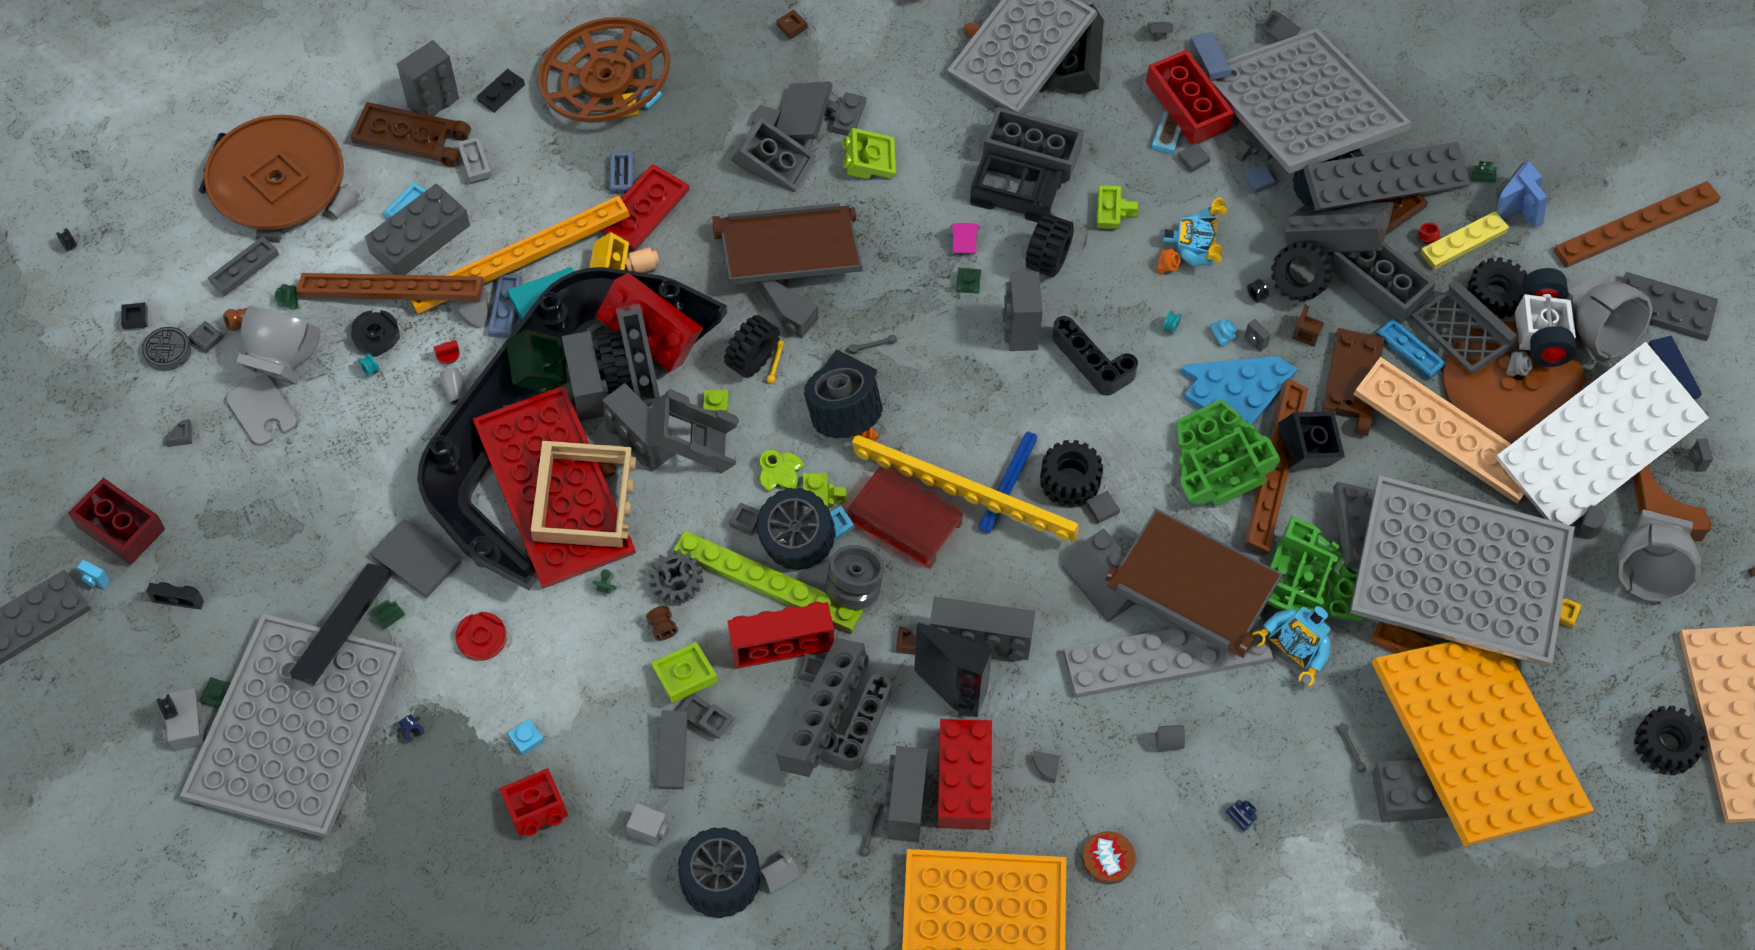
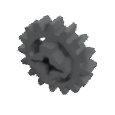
(679, 586)

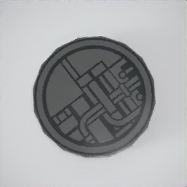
(166, 348)

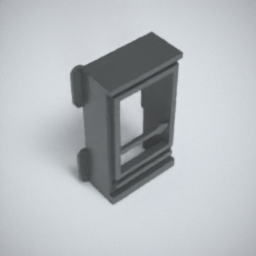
(714, 426)

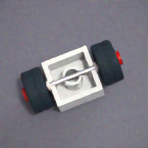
(1546, 318)

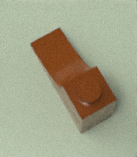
(1654, 499)

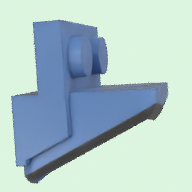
(1523, 194)

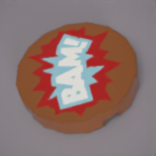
(1108, 857)

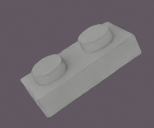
(474, 159)

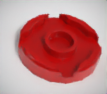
(481, 636)

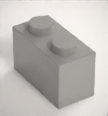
(187, 727)

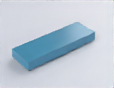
(1411, 349)

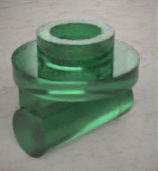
(1484, 172)
(287, 296)
(604, 585)
(388, 613)

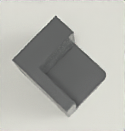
(1280, 26)

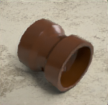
(661, 622)

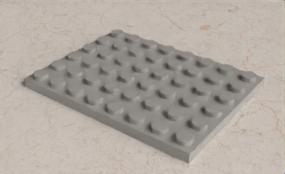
(1307, 101)
(1463, 570)
(289, 745)

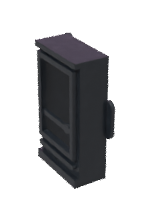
(1033, 207)

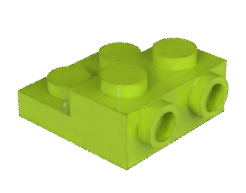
(869, 154)

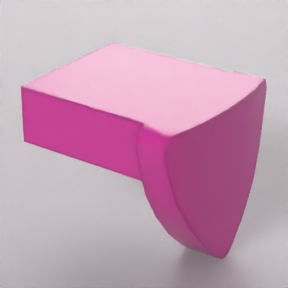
(964, 237)

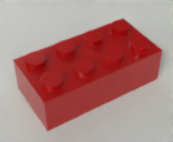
(1189, 97)
(667, 328)
(780, 634)
(964, 774)

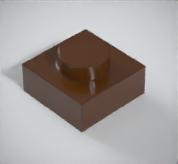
(791, 24)

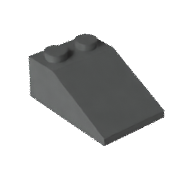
(773, 155)

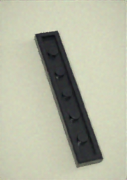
(340, 624)

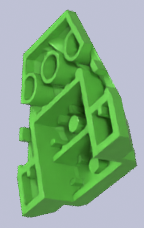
(1222, 454)
(1312, 573)

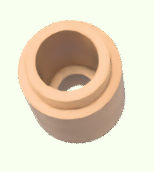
(642, 260)

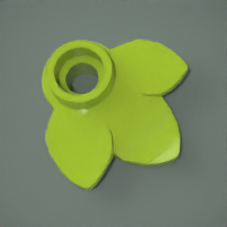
(781, 472)

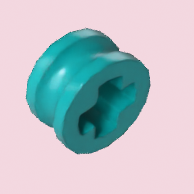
(1171, 322)
(368, 365)

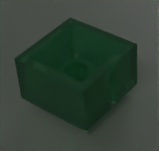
(529, 355)

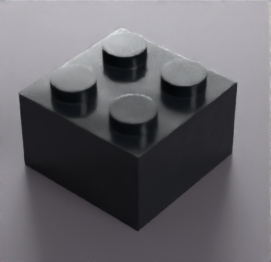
(1311, 439)

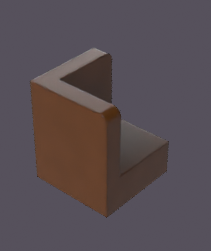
(1307, 328)

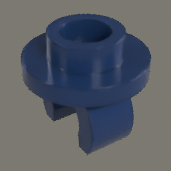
(409, 723)

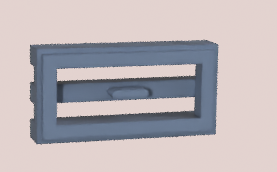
(621, 187)

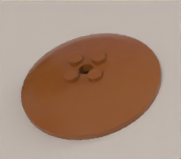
(268, 146)
(1502, 402)

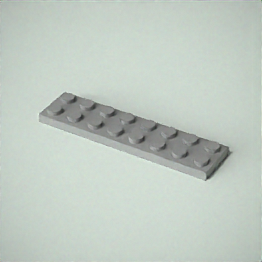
(1153, 659)

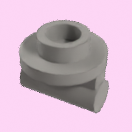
(1519, 364)

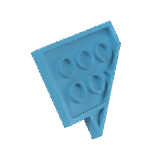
(1243, 384)

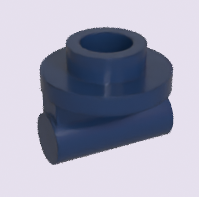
(1242, 814)

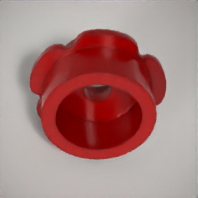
(1429, 233)

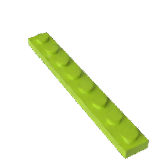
(763, 579)

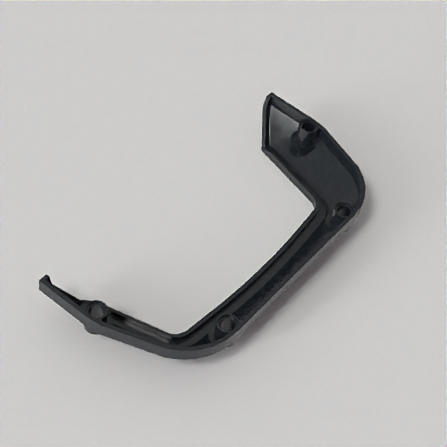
(451, 477)

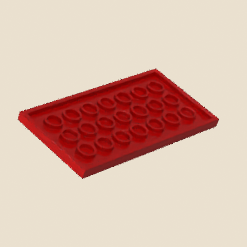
(577, 488)

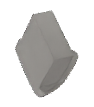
(476, 310)
(780, 872)

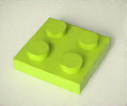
(684, 672)

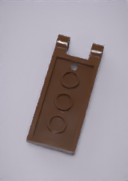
(409, 132)
(1350, 363)

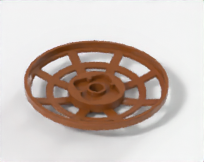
(602, 65)

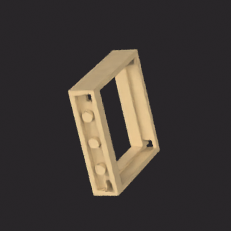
(582, 452)

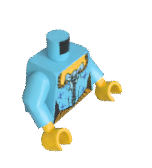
(1197, 236)
(1300, 636)

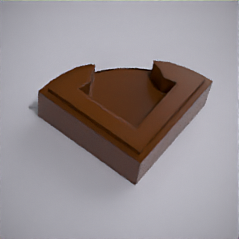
(906, 641)

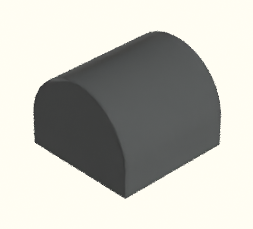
(1591, 523)
(1170, 737)

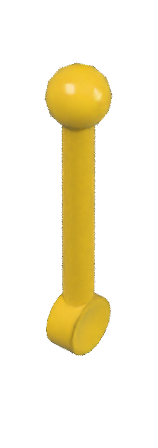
(771, 378)

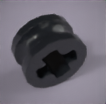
(66, 239)
(1258, 290)
(167, 706)

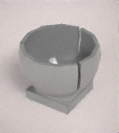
(1609, 314)
(276, 343)
(1659, 558)

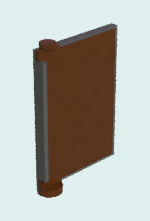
(789, 243)
(1195, 582)

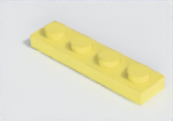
(1464, 240)

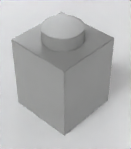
(647, 825)

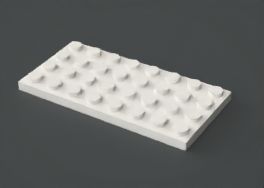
(1601, 437)

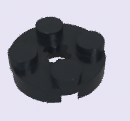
(379, 343)

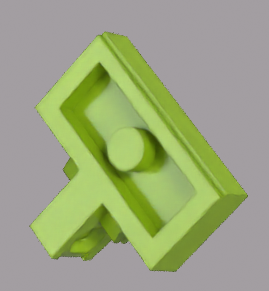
(1113, 207)
(827, 492)

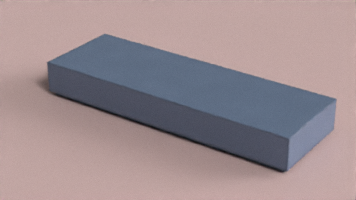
(1210, 56)
(503, 311)

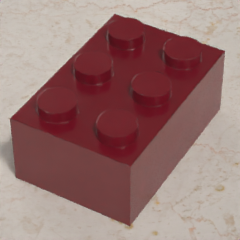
(116, 521)

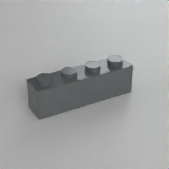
(638, 353)

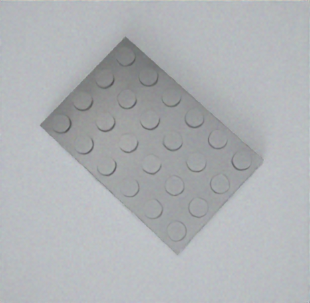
(1020, 48)

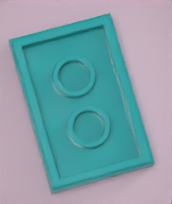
(526, 294)

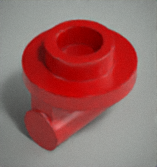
(447, 352)

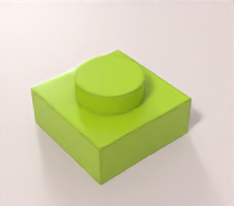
(716, 400)

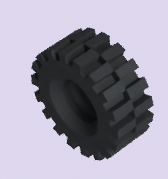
(1499, 274)
(751, 346)
(613, 360)
(1679, 726)

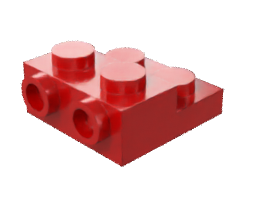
(534, 803)

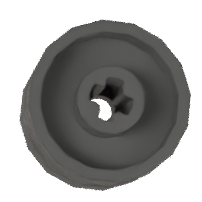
(854, 577)

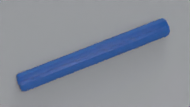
(1010, 478)

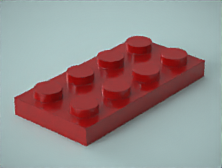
(648, 204)

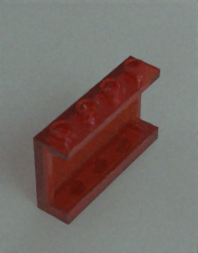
(904, 516)

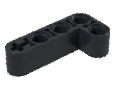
(1069, 335)

